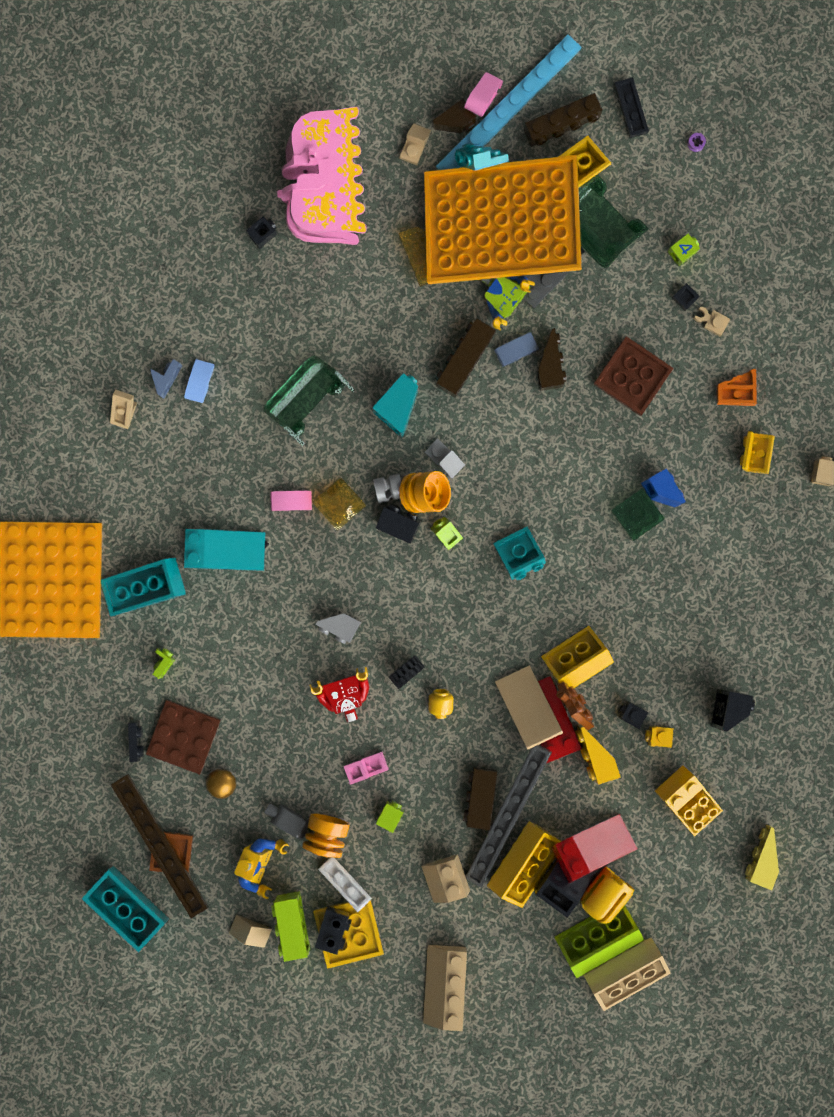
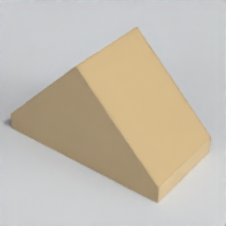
(249, 932)

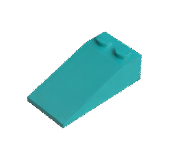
(224, 549)
(143, 586)

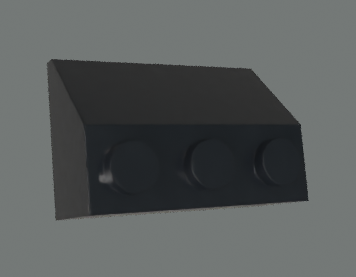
(731, 709)

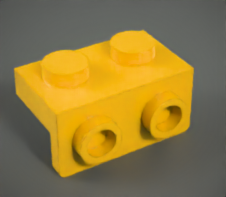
(757, 452)

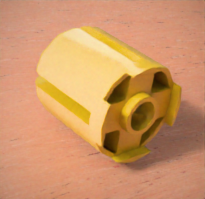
(606, 896)

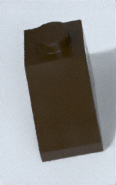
(455, 119)

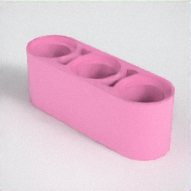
(483, 94)

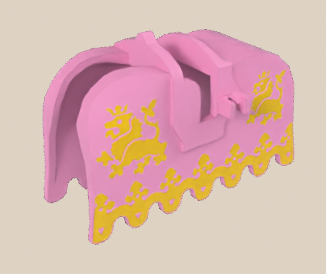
(323, 200)

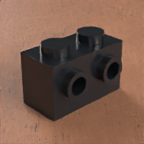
(398, 523)
(332, 930)

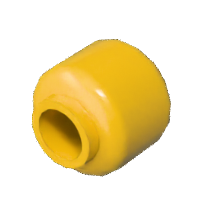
(440, 703)

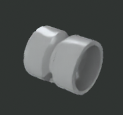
(387, 488)

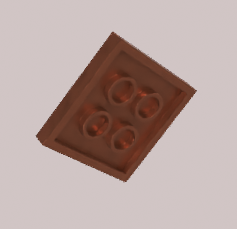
(633, 376)
(183, 737)

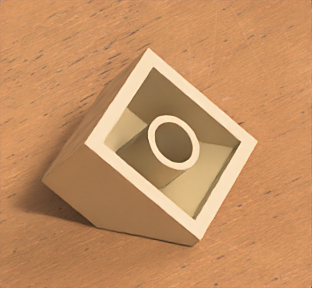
(446, 879)

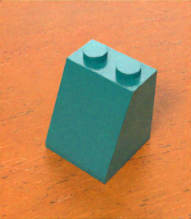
(397, 404)

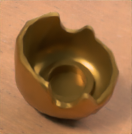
(221, 783)

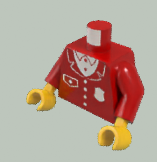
(344, 694)

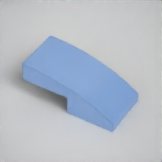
(199, 381)

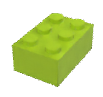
(291, 926)

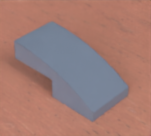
(516, 349)

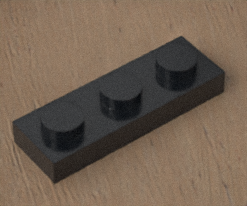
(631, 107)

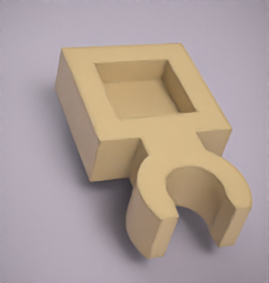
(715, 322)

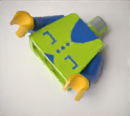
(504, 296)

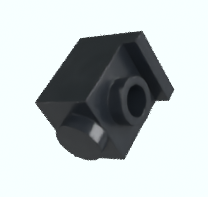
(255, 230)

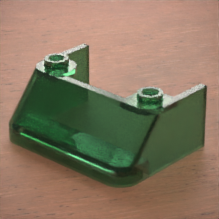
(302, 394)

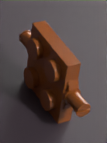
(575, 705)

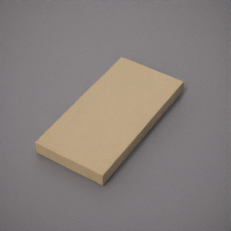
(528, 707)

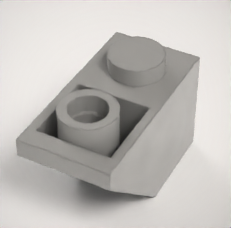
(340, 625)

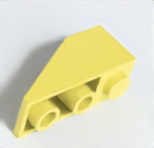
(765, 863)

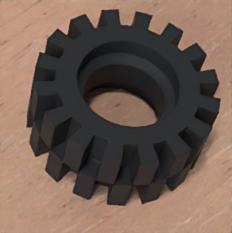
(406, 672)

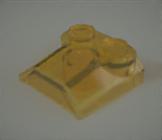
(339, 504)

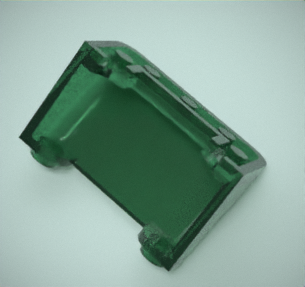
(602, 228)

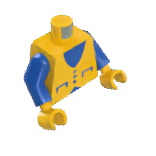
(254, 862)

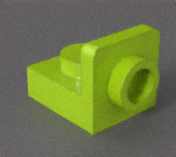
(446, 532)
(162, 666)

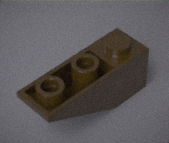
(550, 370)

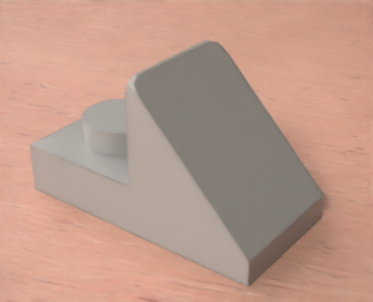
(444, 458)

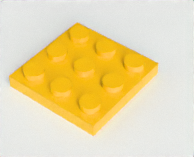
(361, 939)

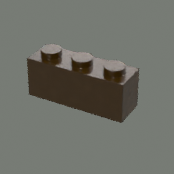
(480, 798)

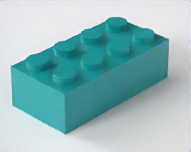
(125, 908)

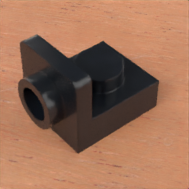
(632, 714)

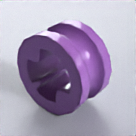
(702, 140)

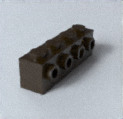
(563, 120)
(465, 358)

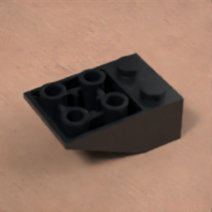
(559, 892)

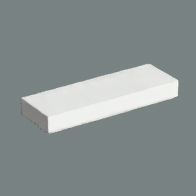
(345, 883)

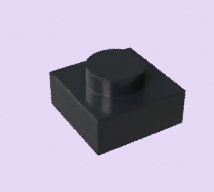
(685, 297)

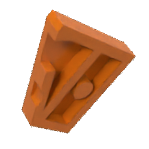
(739, 390)

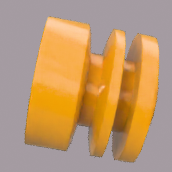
(425, 492)
(324, 840)

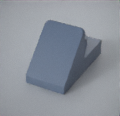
(163, 383)

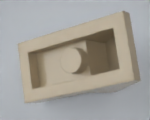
(415, 144)
(122, 409)

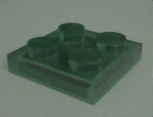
(637, 514)

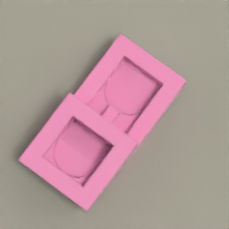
(290, 500)
(366, 768)

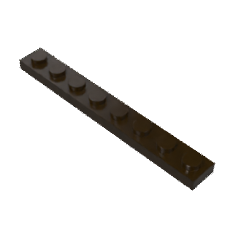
(159, 846)

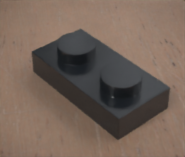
(136, 750)

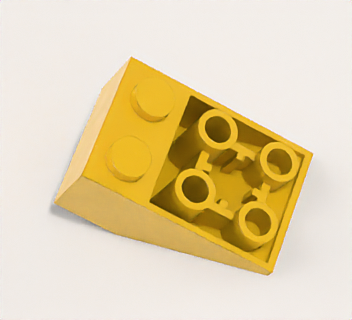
(601, 763)
(688, 800)

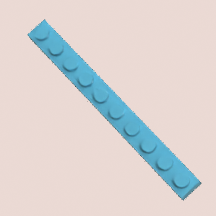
(516, 99)

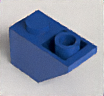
(664, 489)

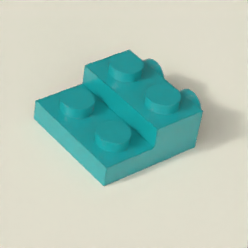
(479, 157)
(520, 554)

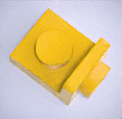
(659, 736)

